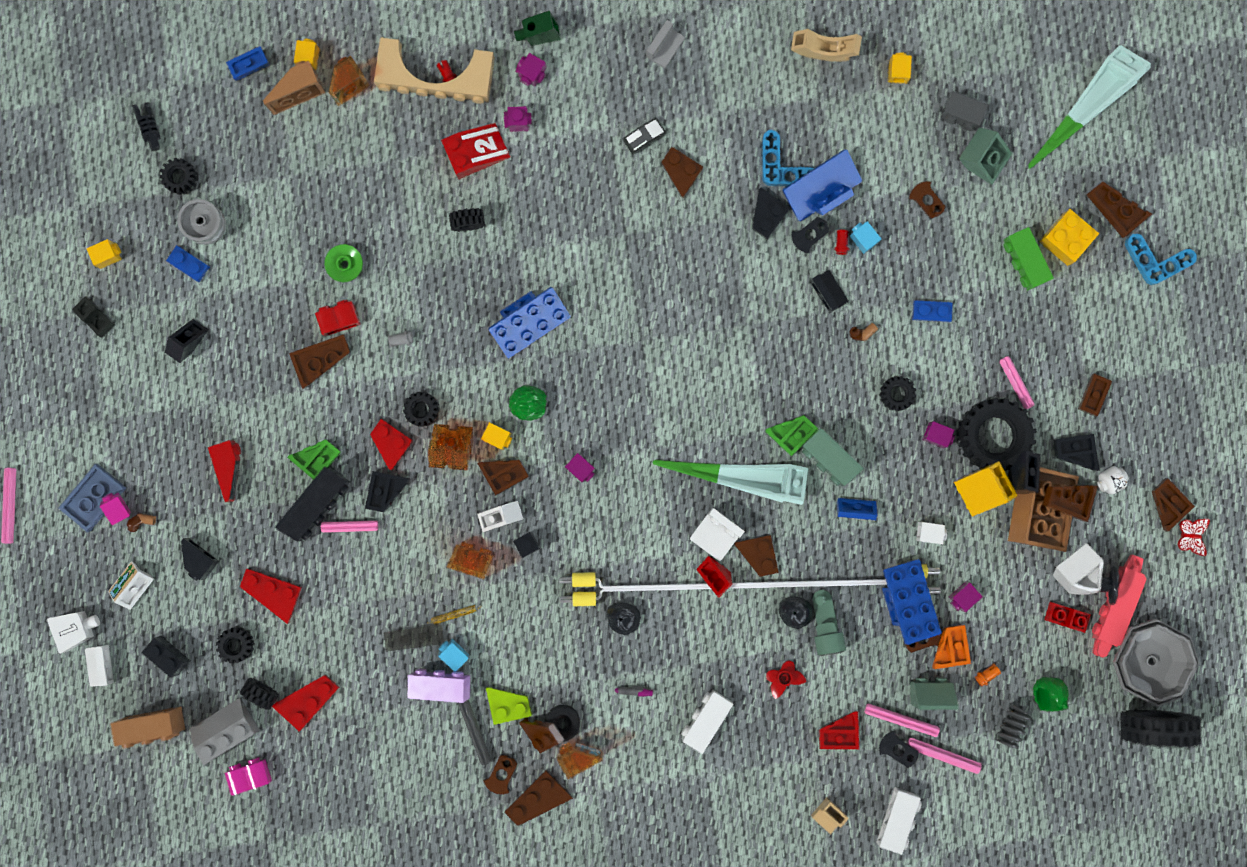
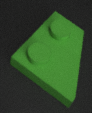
(792, 434)
(315, 457)

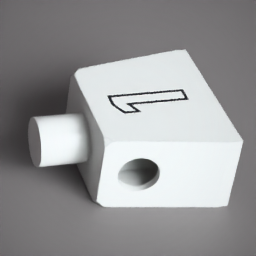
(72, 630)

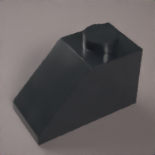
(185, 340)
(1025, 473)
(197, 560)

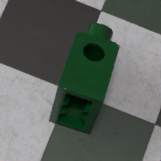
(539, 29)

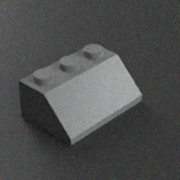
(222, 731)

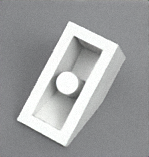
(500, 516)

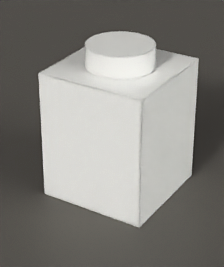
(931, 533)

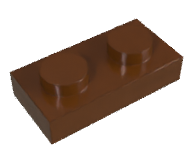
(1094, 395)

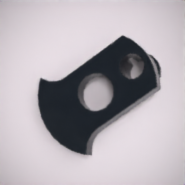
(800, 240)
(887, 744)

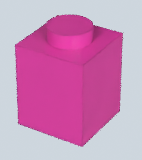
(114, 508)

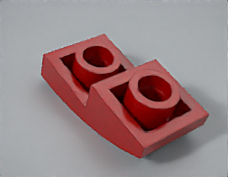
(1067, 617)

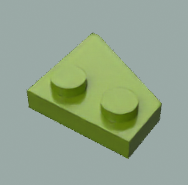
(507, 706)

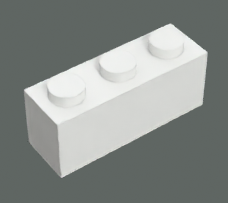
(706, 721)
(899, 820)

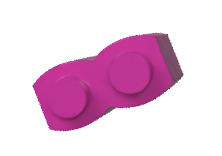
(248, 776)

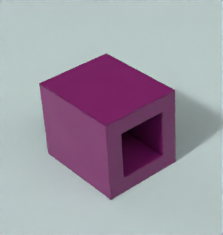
(939, 435)
(580, 468)
(964, 597)

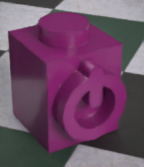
(531, 70)
(517, 119)

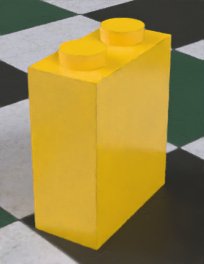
(985, 489)

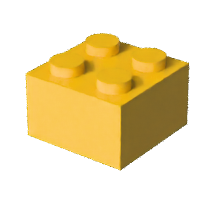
(1069, 237)

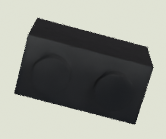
(165, 656)

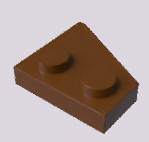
(681, 170)
(541, 734)

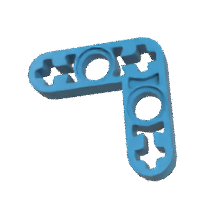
(779, 172)
(1153, 266)

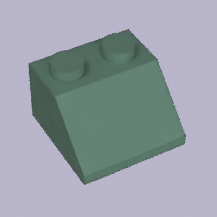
(986, 155)
(933, 694)

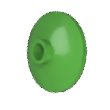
(337, 256)

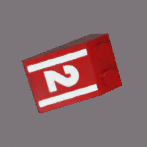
(475, 149)

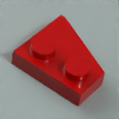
(390, 443)
(841, 733)

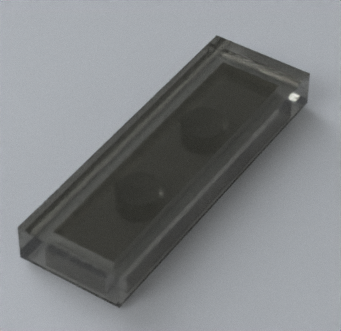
(413, 637)

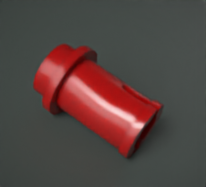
(446, 71)
(842, 242)

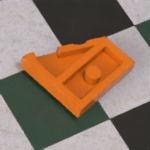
(952, 648)

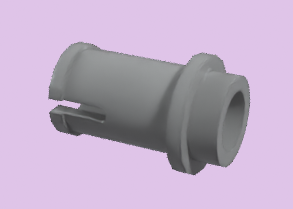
(400, 339)

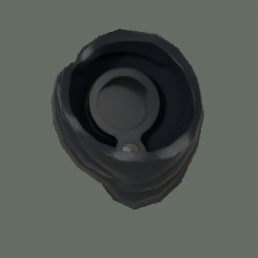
(795, 612)
(623, 618)

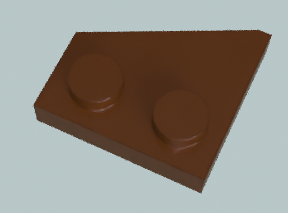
(503, 474)
(1170, 504)
(759, 554)

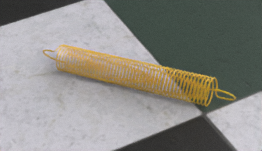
(456, 615)

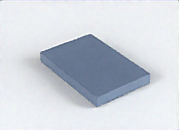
(85, 499)

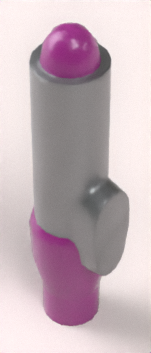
(635, 691)

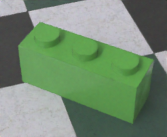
(1027, 259)

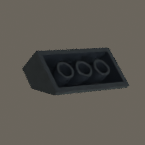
(312, 504)

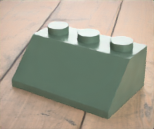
(831, 458)

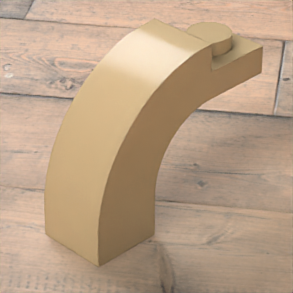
(825, 48)

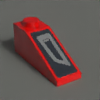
(226, 466)

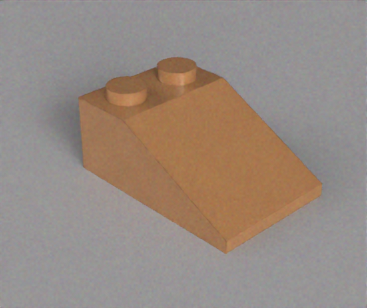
(296, 87)

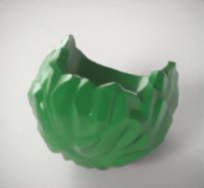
(528, 403)
(1050, 694)

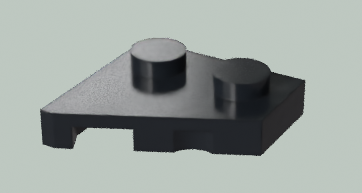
(768, 213)
(1078, 451)
(384, 490)

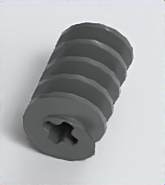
(1014, 727)

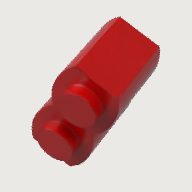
(337, 318)

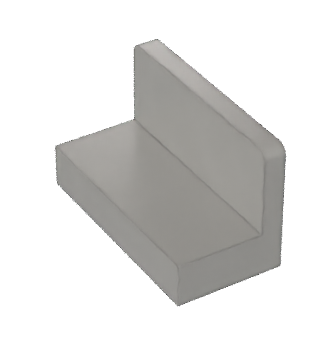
(664, 45)

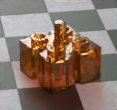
(450, 447)

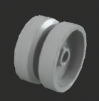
(193, 213)

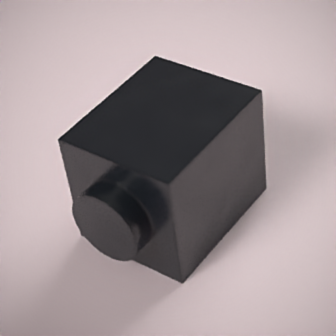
(526, 544)

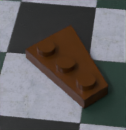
(1119, 211)
(318, 358)
(1071, 500)
(537, 799)

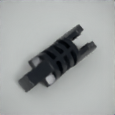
(148, 126)

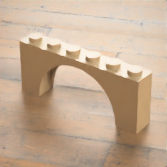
(471, 84)

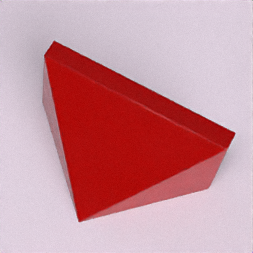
(715, 575)

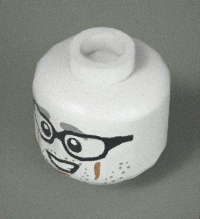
(1112, 480)

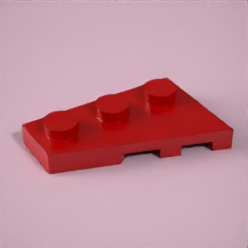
(271, 592)
(306, 702)

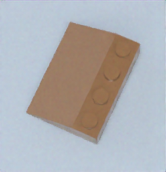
(1038, 524)

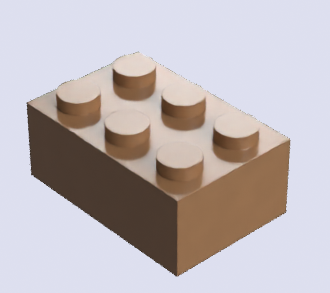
(147, 727)

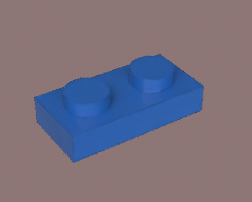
(247, 63)
(187, 263)
(932, 311)
(856, 509)

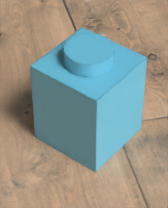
(864, 236)
(453, 654)

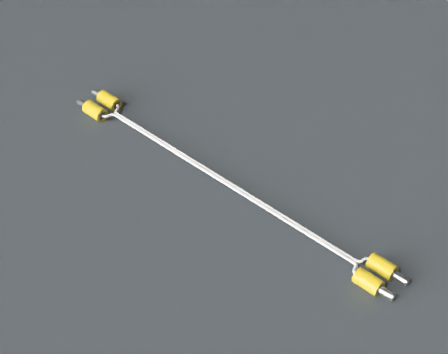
(589, 579)

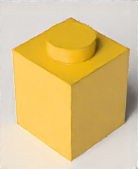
(306, 51)
(899, 68)
(104, 253)
(497, 436)

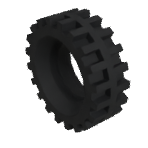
(996, 408)
(1160, 728)

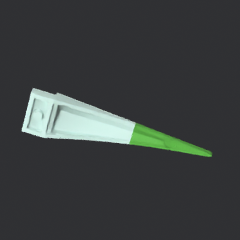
(1111, 81)
(773, 482)

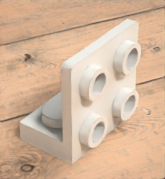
(716, 534)

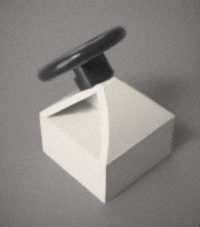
(1083, 574)

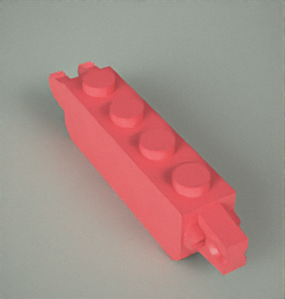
(1116, 618)

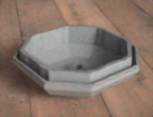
(1172, 664)

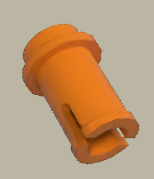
(987, 675)

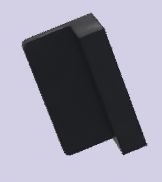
(829, 291)

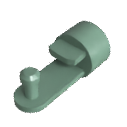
(828, 637)

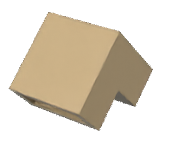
(829, 816)

